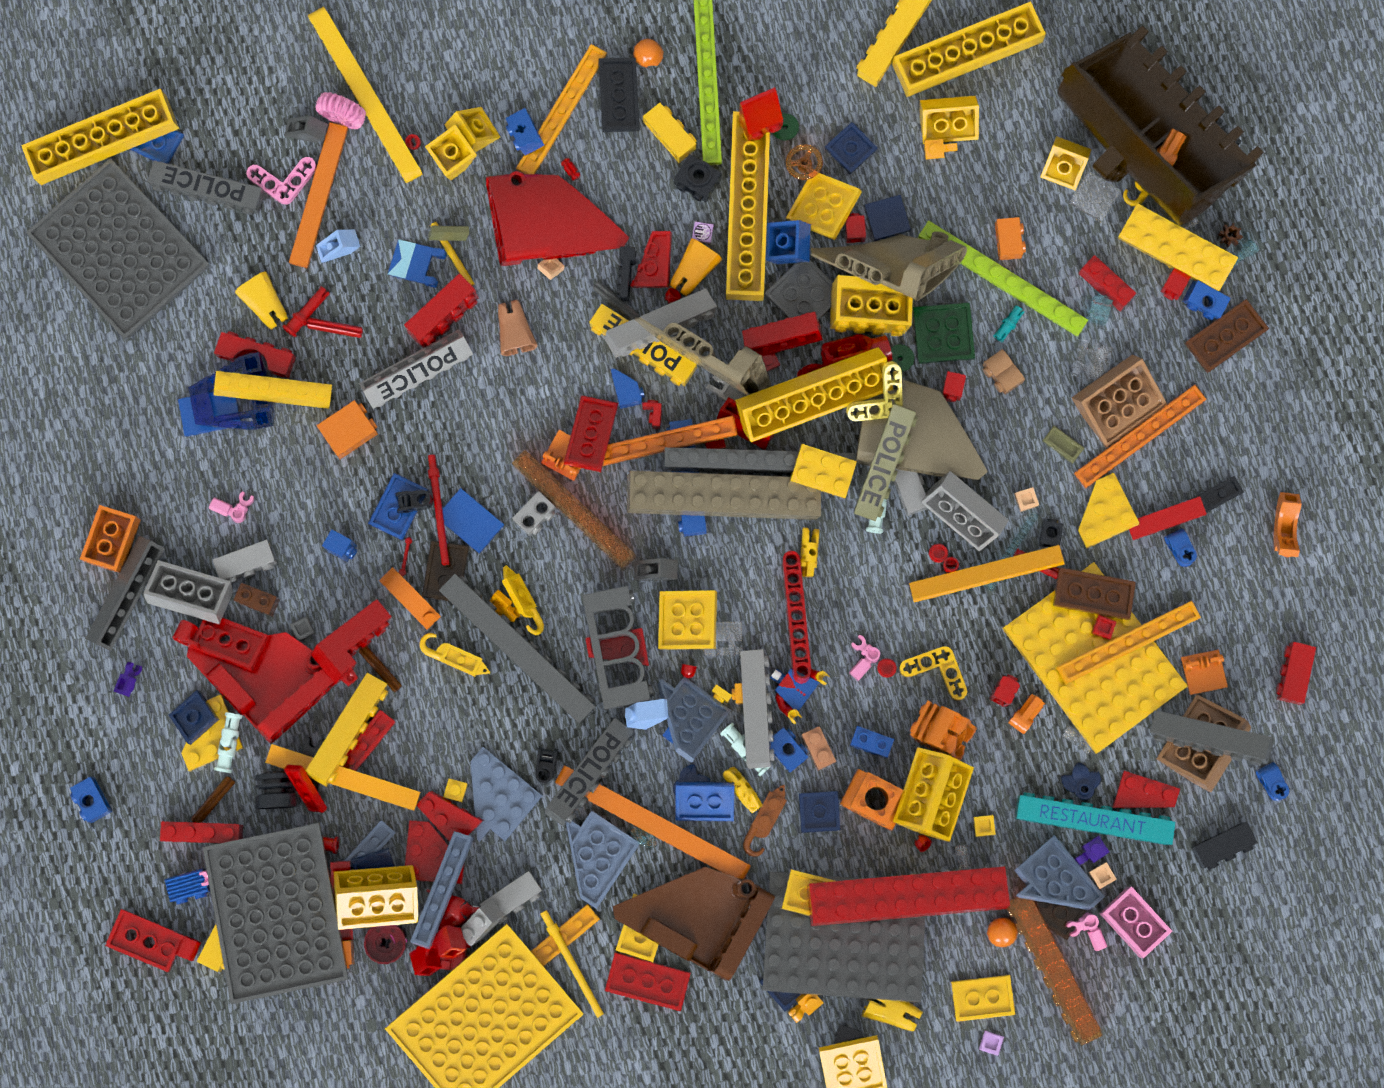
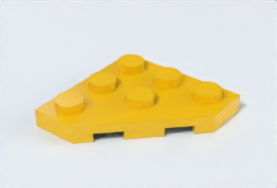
(1106, 512)
(206, 746)

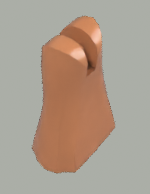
(514, 330)

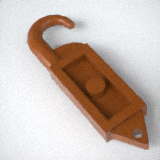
(765, 819)

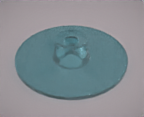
(643, 838)

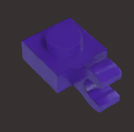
(126, 681)
(1093, 850)

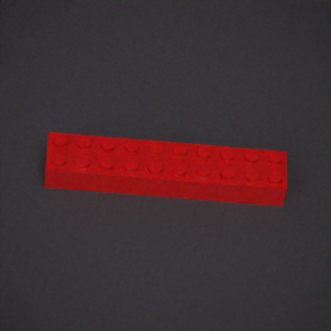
(908, 896)

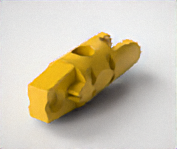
(809, 561)
(742, 789)

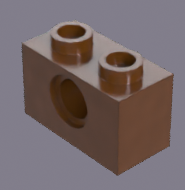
(256, 599)

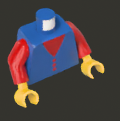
(792, 695)

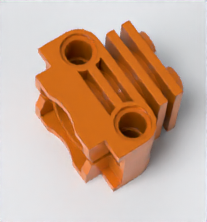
(942, 730)
(855, 798)

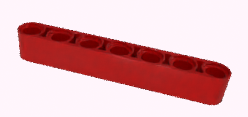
(796, 608)

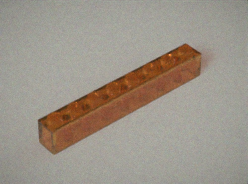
(573, 510)
(1056, 970)

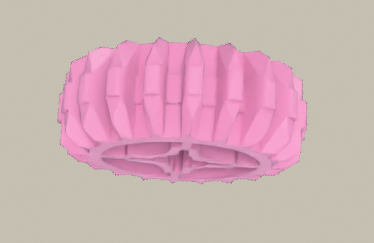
(340, 110)

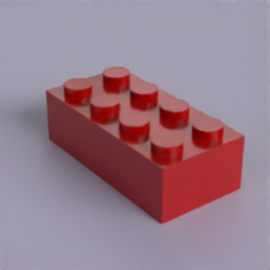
(442, 311)

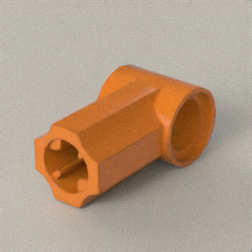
(1171, 146)
(1024, 717)

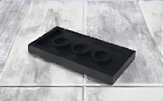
(618, 94)

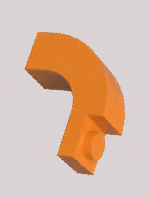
(1286, 524)
(410, 598)

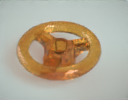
(806, 158)

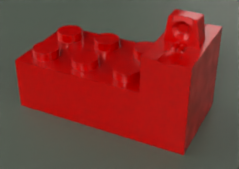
(337, 649)

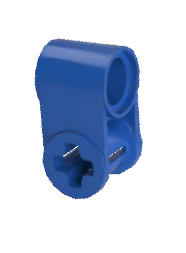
(1180, 544)
(1272, 779)

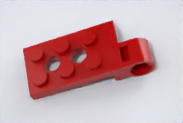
(208, 638)
(167, 941)

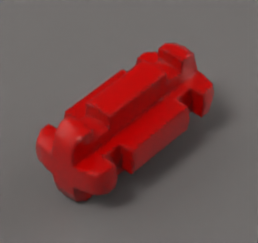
(570, 168)

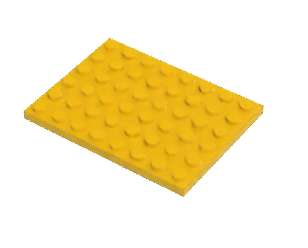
(1107, 699)
(485, 1017)

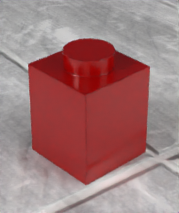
(855, 228)
(1175, 284)
(953, 386)

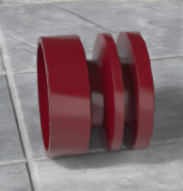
(381, 954)

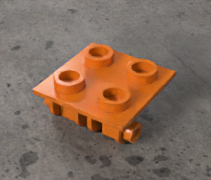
(556, 454)
(1204, 672)

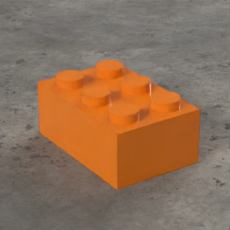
(110, 539)

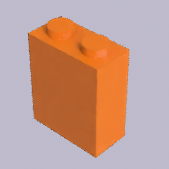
(348, 429)

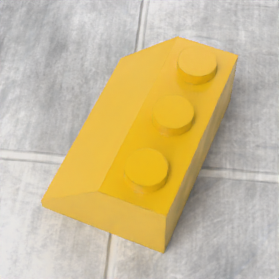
(950, 119)

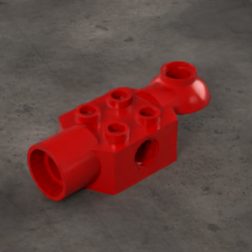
(848, 347)

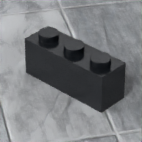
(1224, 846)

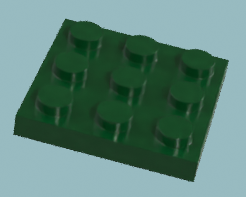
(943, 333)

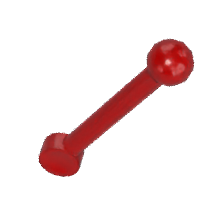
(402, 571)

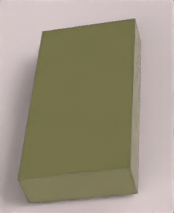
(449, 233)
(1063, 444)

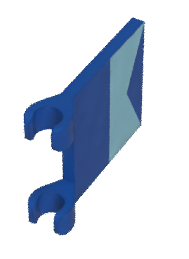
(412, 262)

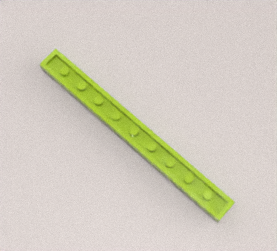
(707, 82)
(1014, 285)

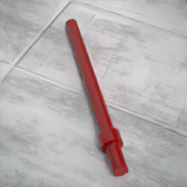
(433, 474)

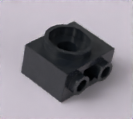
(700, 189)

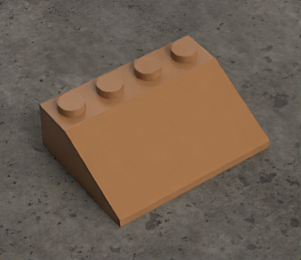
(1119, 400)
(1202, 767)

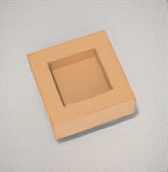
(550, 267)
(1026, 499)
(1102, 875)

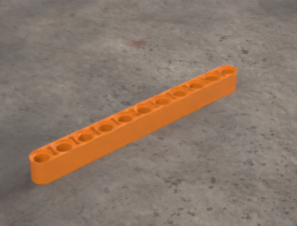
(663, 829)

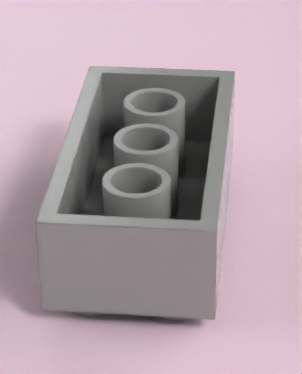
(964, 511)
(188, 592)

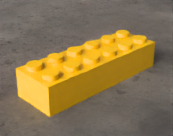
(1177, 247)

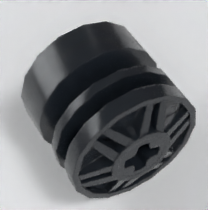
(275, 791)

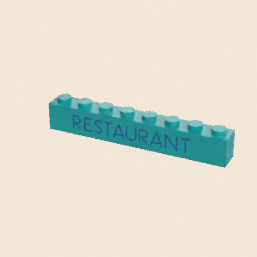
(1095, 820)

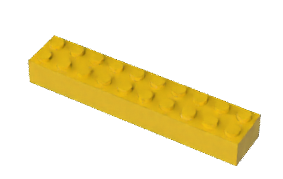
(747, 215)

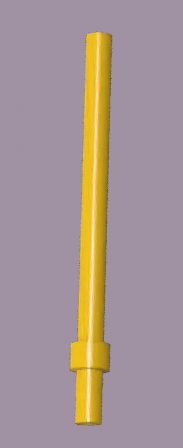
(553, 929)

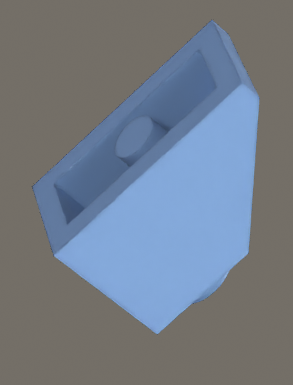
(338, 245)
(646, 714)

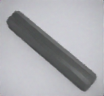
(615, 301)

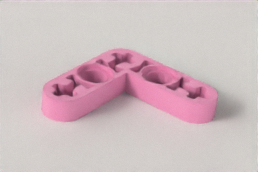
(282, 187)

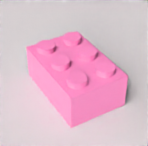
(1135, 922)

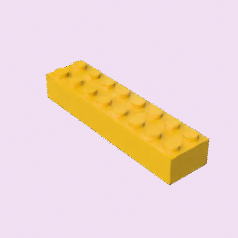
(968, 49)
(100, 137)
(812, 395)

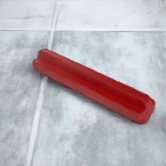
(334, 327)

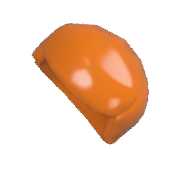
(648, 53)
(1002, 932)

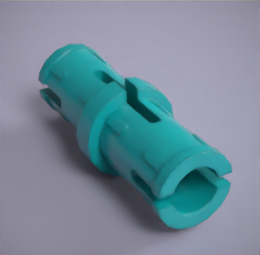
(1009, 323)

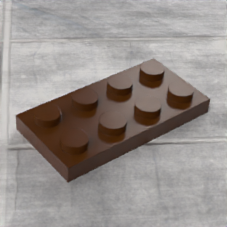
(1226, 336)
(1094, 593)

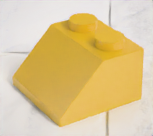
(475, 127)
(451, 152)
(1066, 163)

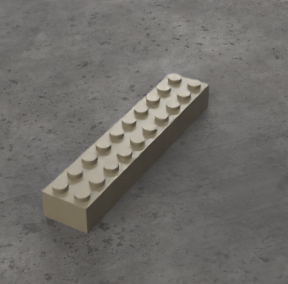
(721, 495)

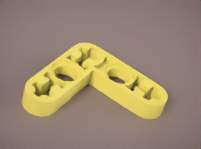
(884, 404)

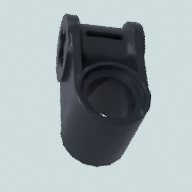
(409, 501)
(546, 763)

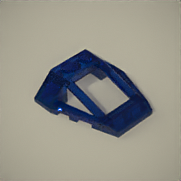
(202, 403)

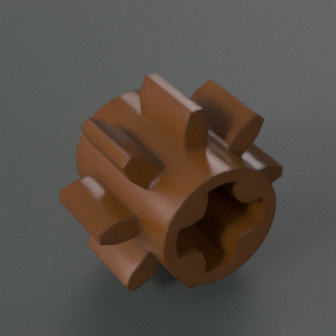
(1230, 230)

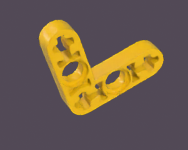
(943, 665)

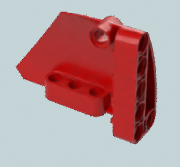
(546, 219)
(277, 689)

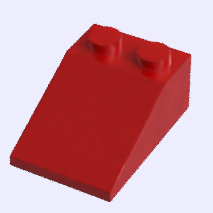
(761, 115)

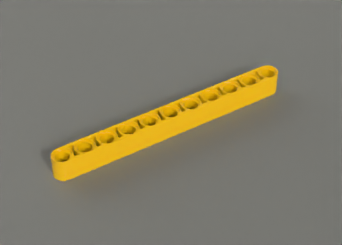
(365, 95)

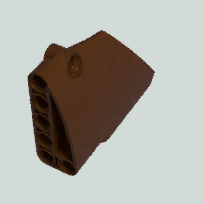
(700, 918)

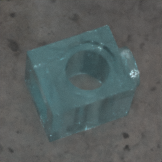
(1099, 310)

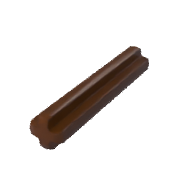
(380, 668)
(213, 800)

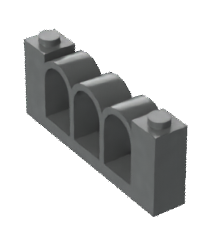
(604, 602)

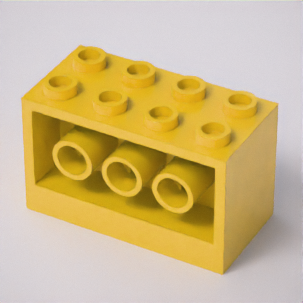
(868, 307)
(933, 794)
(376, 897)

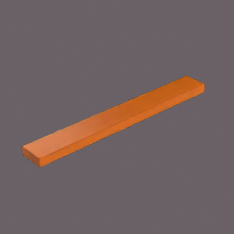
(318, 195)
(1140, 436)
(674, 438)

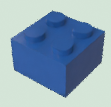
(788, 242)

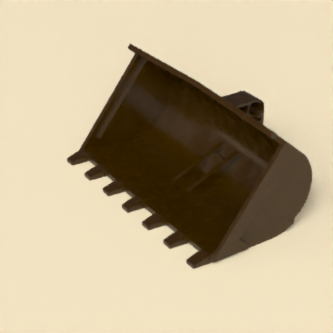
(1132, 107)

